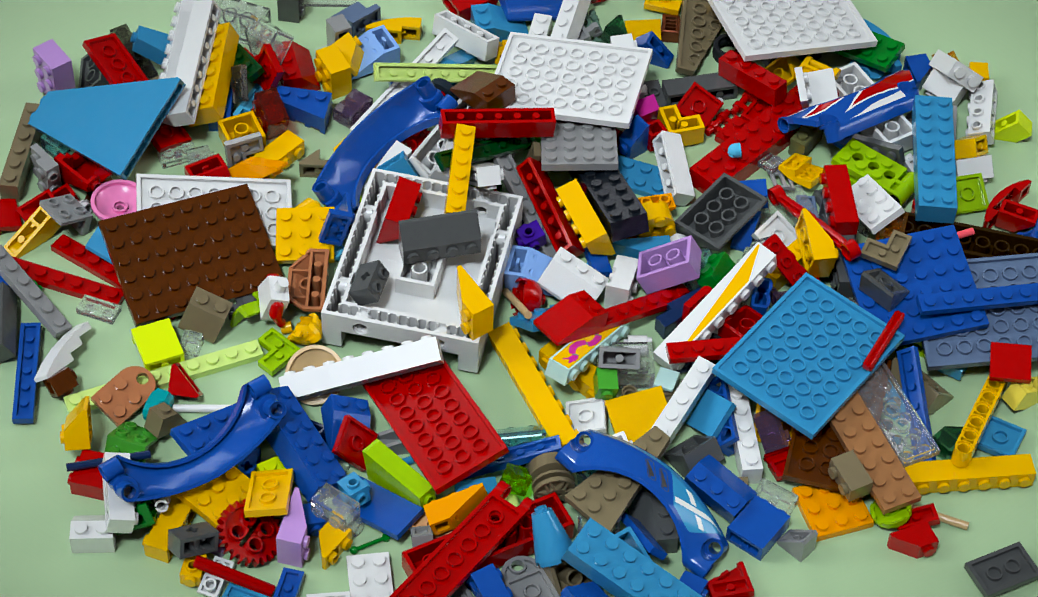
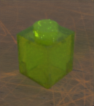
(518, 478)

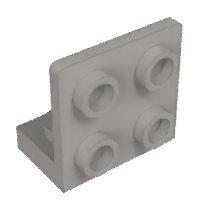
(68, 210)

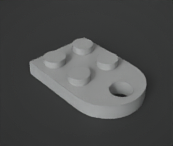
(529, 581)

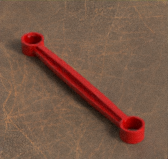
(849, 248)

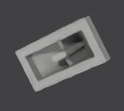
(798, 543)

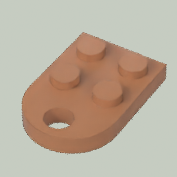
(124, 395)

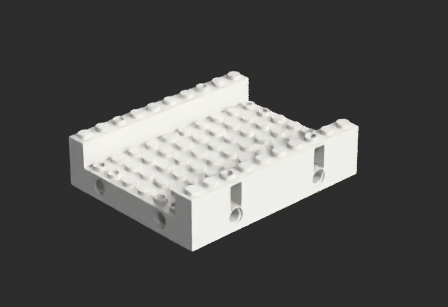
(421, 295)

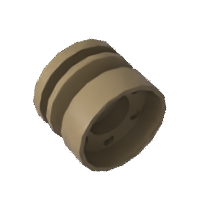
(550, 476)

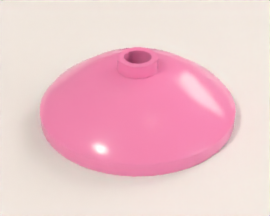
(114, 199)

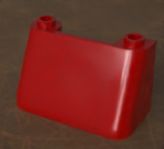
(81, 171)

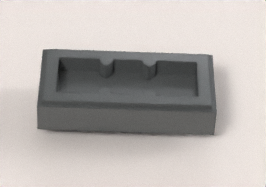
(654, 87)

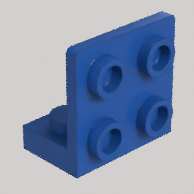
(337, 223)

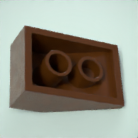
(485, 90)

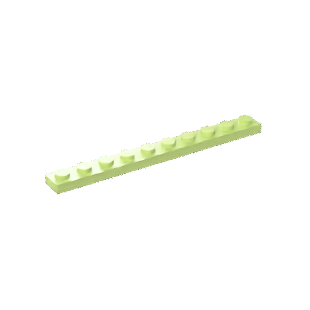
(195, 368)

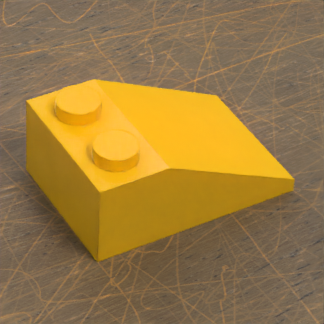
(815, 246)
(474, 306)

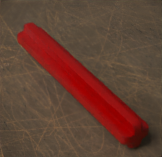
(883, 340)
(233, 576)

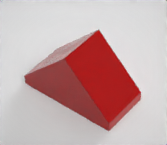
(181, 383)

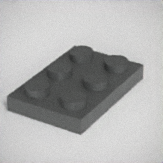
(1002, 570)

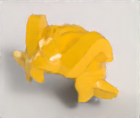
(307, 331)

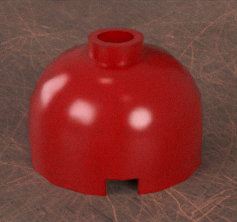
(529, 294)

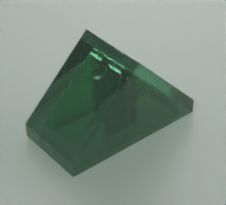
(614, 28)

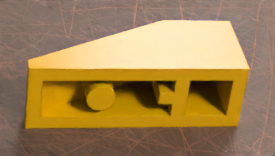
(32, 233)

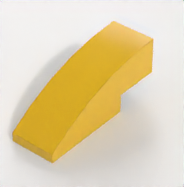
(401, 28)

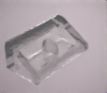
(777, 495)

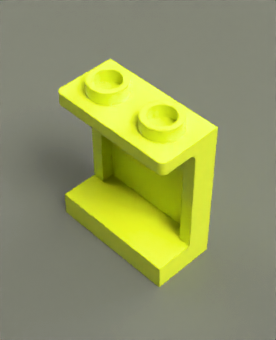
(157, 344)

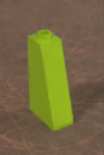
(396, 475)

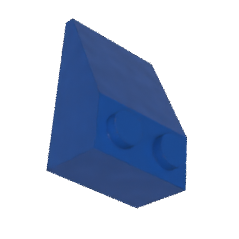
(334, 411)

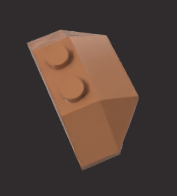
(309, 280)

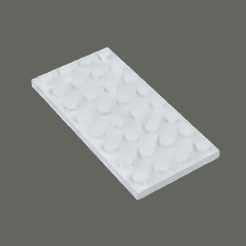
(267, 194)

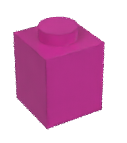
(647, 108)

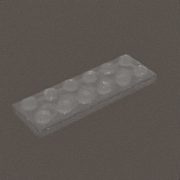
(897, 418)

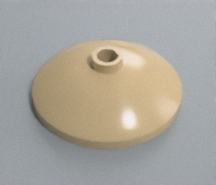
(312, 356)

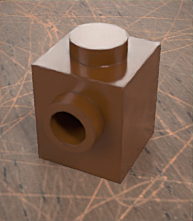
(61, 382)

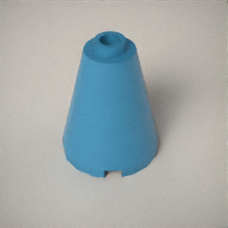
(548, 537)

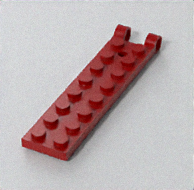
(467, 546)

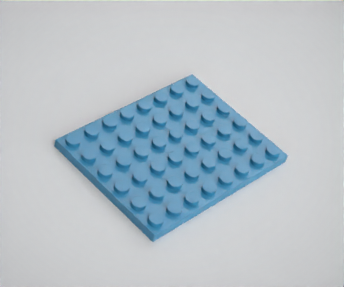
(805, 355)

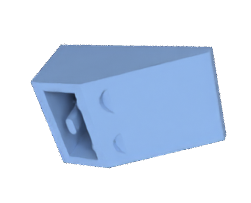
(377, 47)
(525, 263)

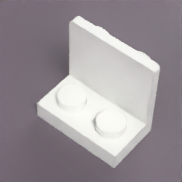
(815, 86)

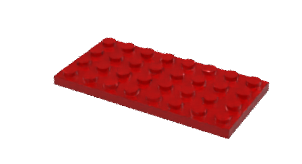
(437, 424)

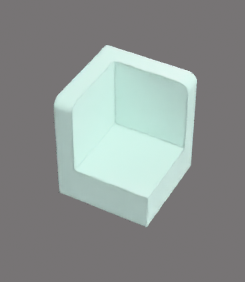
(667, 379)

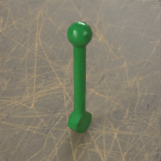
(353, 550)

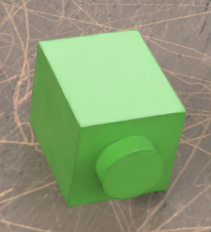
(605, 383)

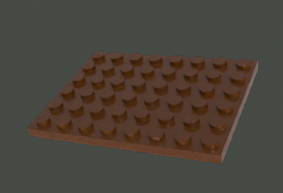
(185, 244)

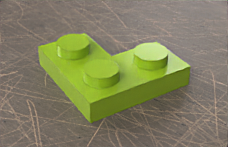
(279, 352)

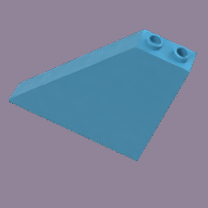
(107, 121)

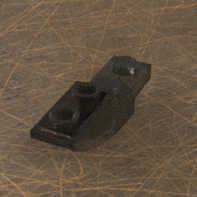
(124, 34)

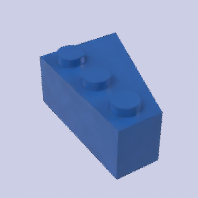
(307, 106)
(488, 583)

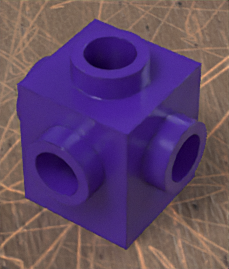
(531, 235)

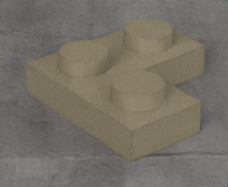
(887, 254)

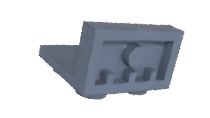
(360, 16)

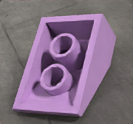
(292, 536)

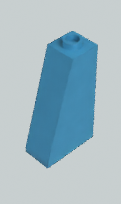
(150, 43)

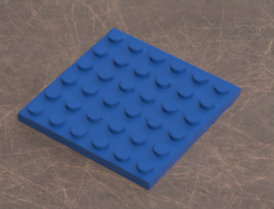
(929, 266)

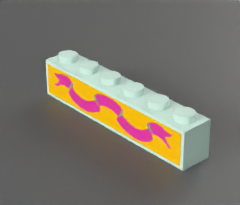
(579, 354)

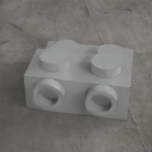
(45, 169)

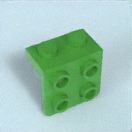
(129, 439)

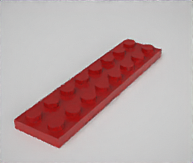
(120, 67)

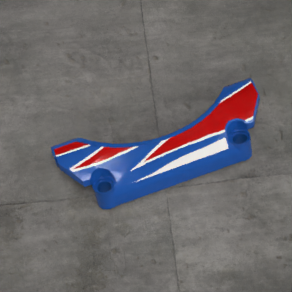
(858, 110)

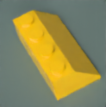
(584, 219)

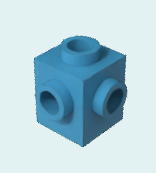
(355, 488)

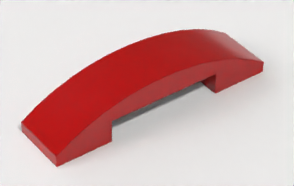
(1014, 192)

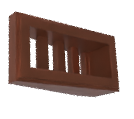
(670, 28)

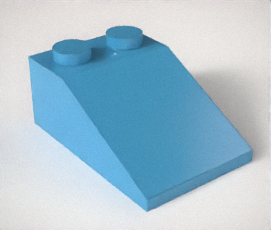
(493, 20)

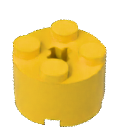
(659, 219)

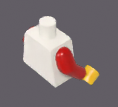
(274, 300)

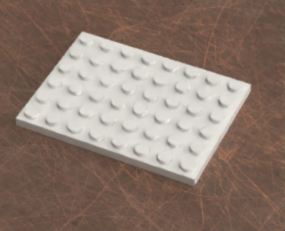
(792, 27)
(575, 77)

